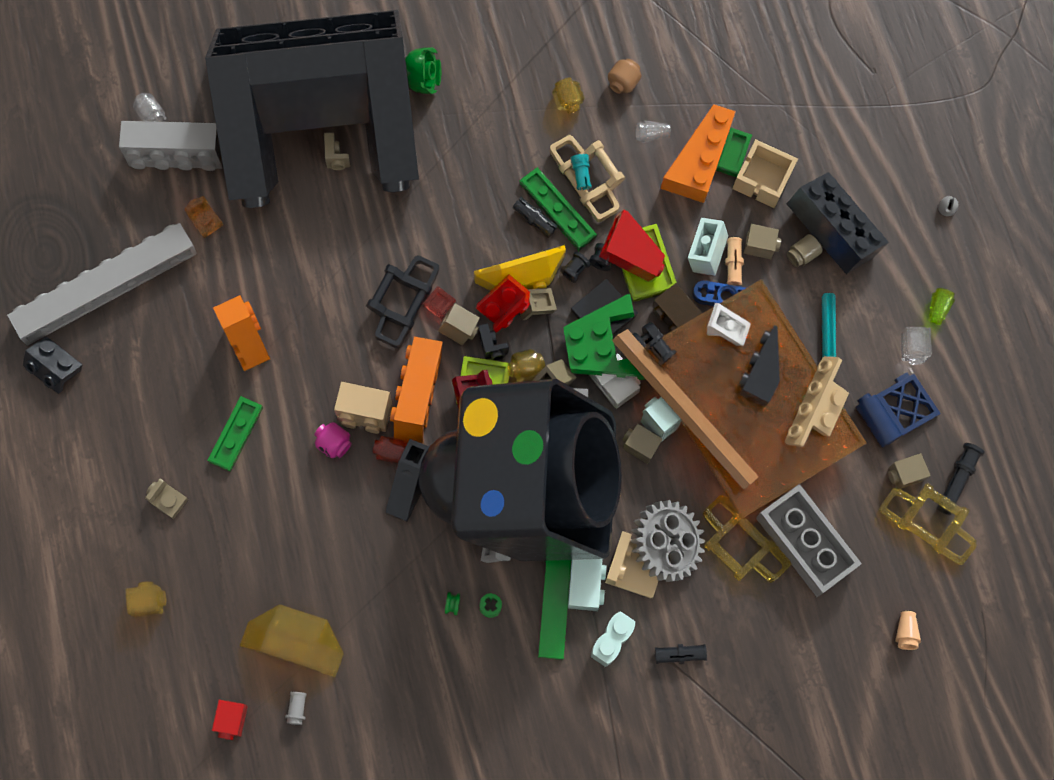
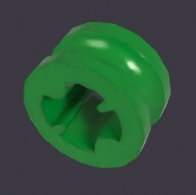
(452, 603)
(498, 605)

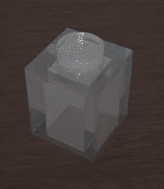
(916, 345)

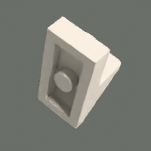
(728, 325)

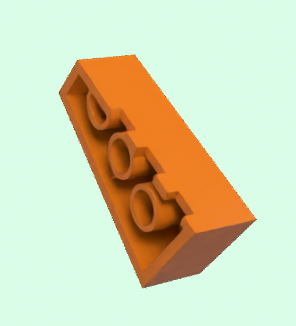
(697, 162)
(417, 389)

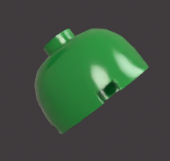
(423, 70)

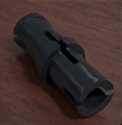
(534, 217)
(680, 653)

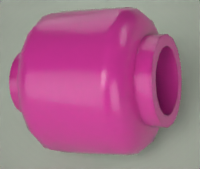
(332, 440)

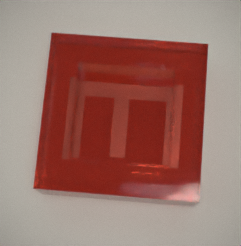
(439, 302)

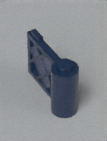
(881, 416)

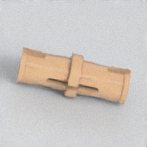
(734, 275)

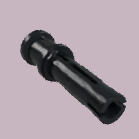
(963, 469)

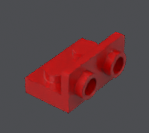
(504, 302)

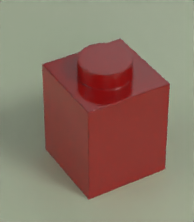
(229, 719)

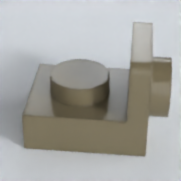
(332, 153)
(540, 302)
(165, 498)

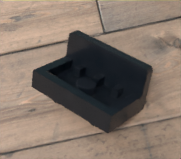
(51, 364)

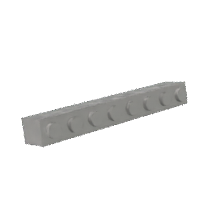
(102, 284)

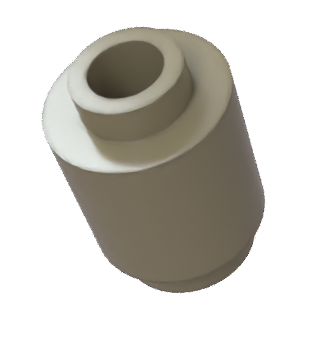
(804, 251)

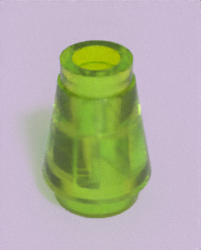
(940, 305)

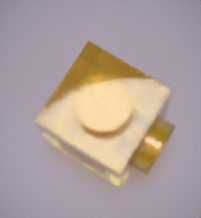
(145, 599)

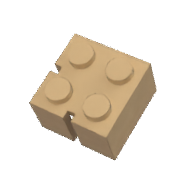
(765, 173)
(363, 407)

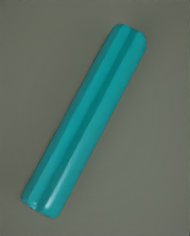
(829, 325)

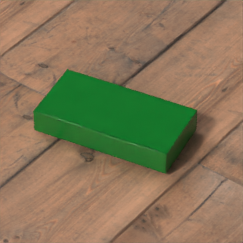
(734, 152)

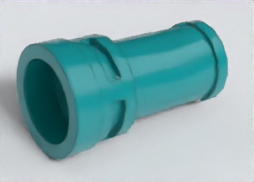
(580, 165)

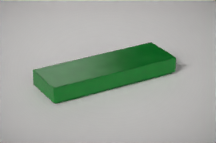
(235, 434)

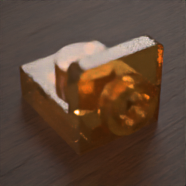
(203, 216)

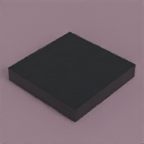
(596, 299)

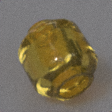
(568, 95)
(525, 365)

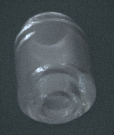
(148, 108)

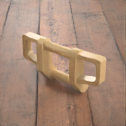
(587, 198)

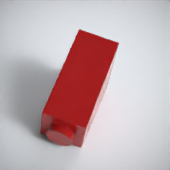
(632, 248)

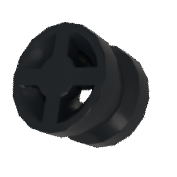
(599, 262)

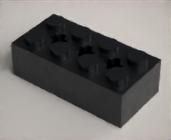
(837, 222)

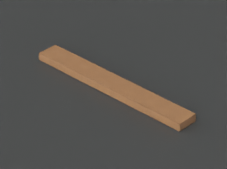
(685, 409)

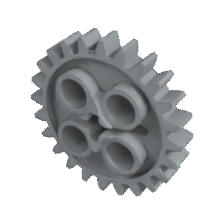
(668, 541)

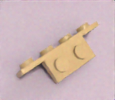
(820, 405)

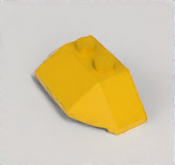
(530, 271)

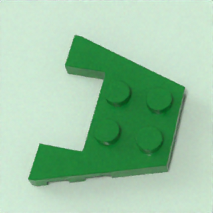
(591, 342)

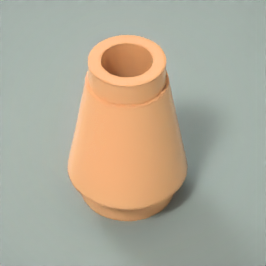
(908, 632)

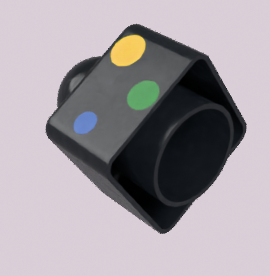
(527, 472)

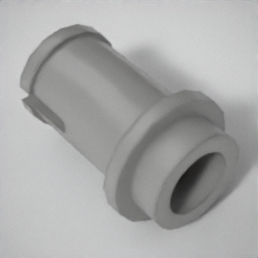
(296, 708)

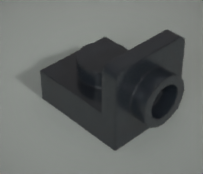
(488, 340)

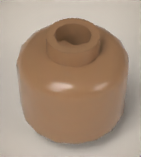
(624, 76)

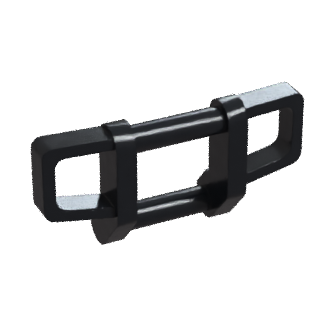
(405, 279)

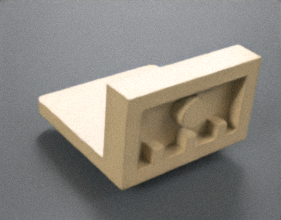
(627, 572)

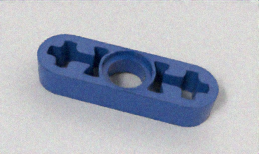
(710, 288)

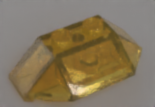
(295, 639)

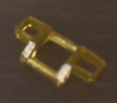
(938, 544)
(754, 562)

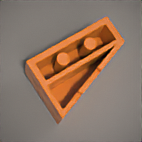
(242, 331)

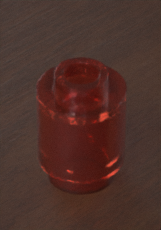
(389, 449)

